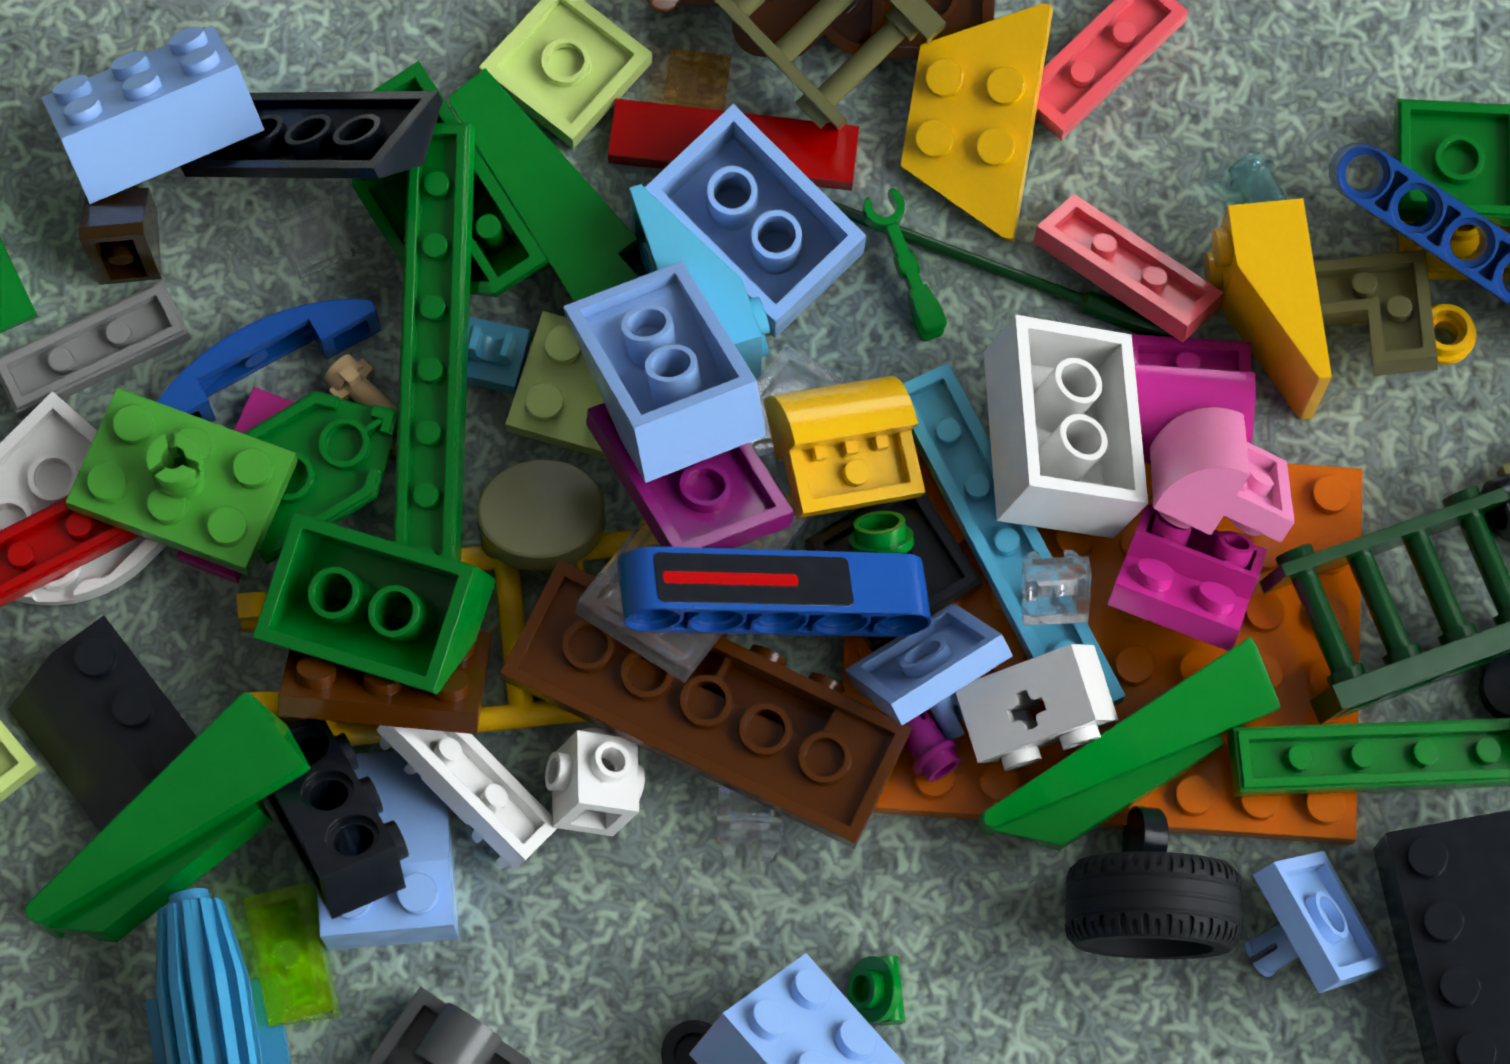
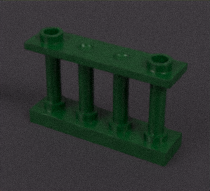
(1405, 664)

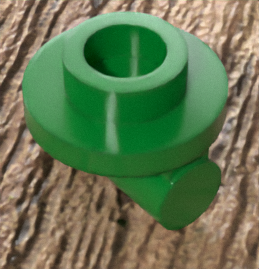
(877, 990)

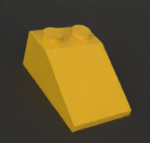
(1272, 295)

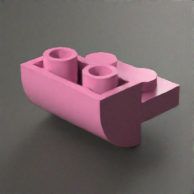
(1210, 471)

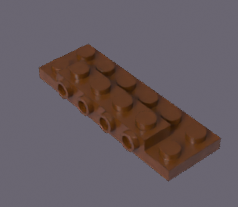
(732, 721)

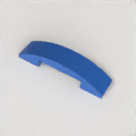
(331, 323)

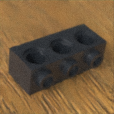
(338, 825)

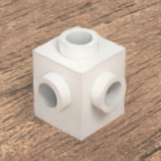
(595, 782)

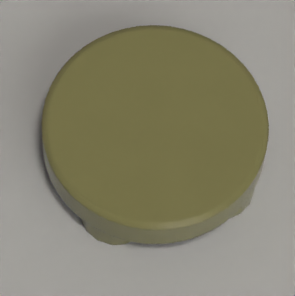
(540, 515)

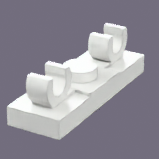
(474, 789)

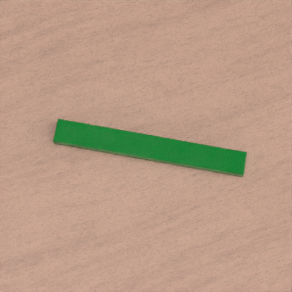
(435, 344)

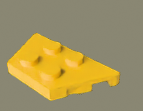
(978, 115)

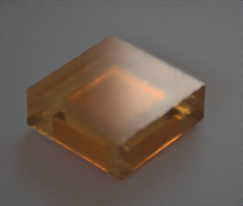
(697, 79)

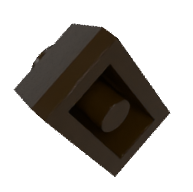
(122, 237)

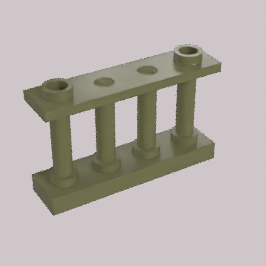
(905, 20)

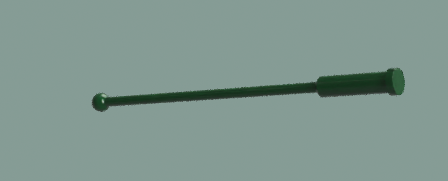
(1091, 303)

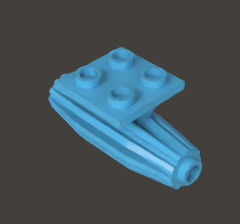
(203, 992)

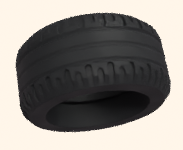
(1153, 905)

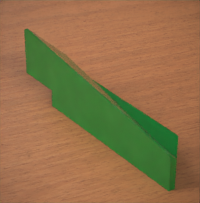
(559, 207)
(1138, 753)
(175, 826)

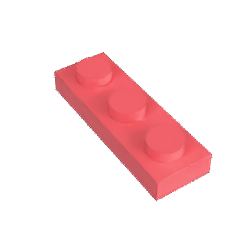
(1102, 59)
(1128, 267)

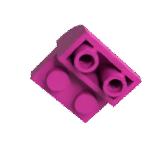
(1189, 377)
(1188, 579)

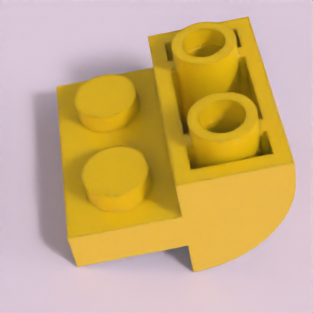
(846, 445)

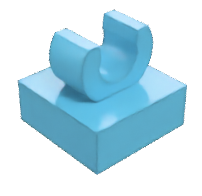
(496, 354)

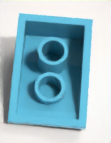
(667, 241)

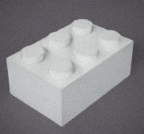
(1064, 427)

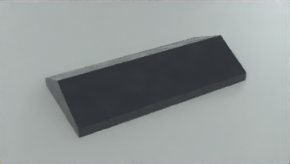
(329, 136)

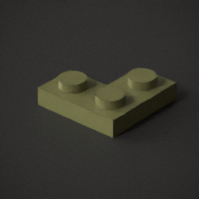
(1392, 297)

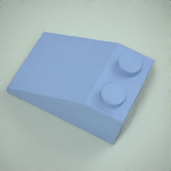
(667, 371)
(428, 903)

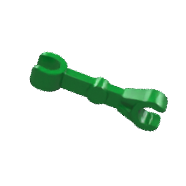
(924, 307)

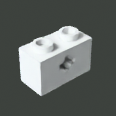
(1001, 705)

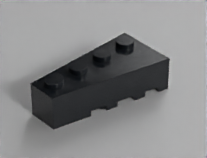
(1452, 933)

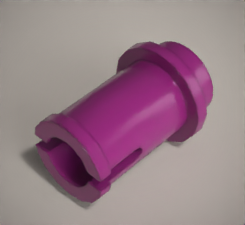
(930, 749)

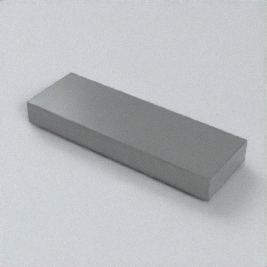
(92, 348)

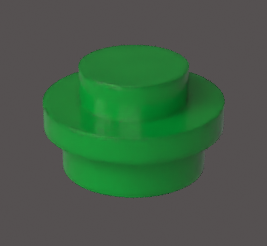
(881, 533)

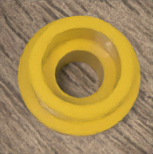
(1462, 328)

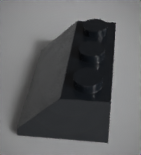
(100, 721)

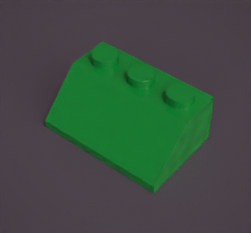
(373, 604)

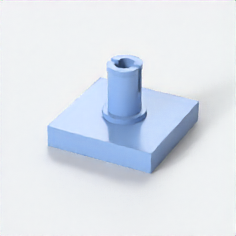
(929, 668)
(1314, 924)

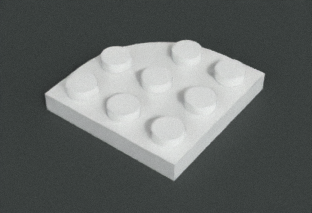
(38, 470)

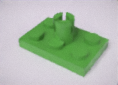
(182, 481)

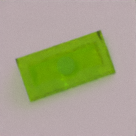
(291, 956)

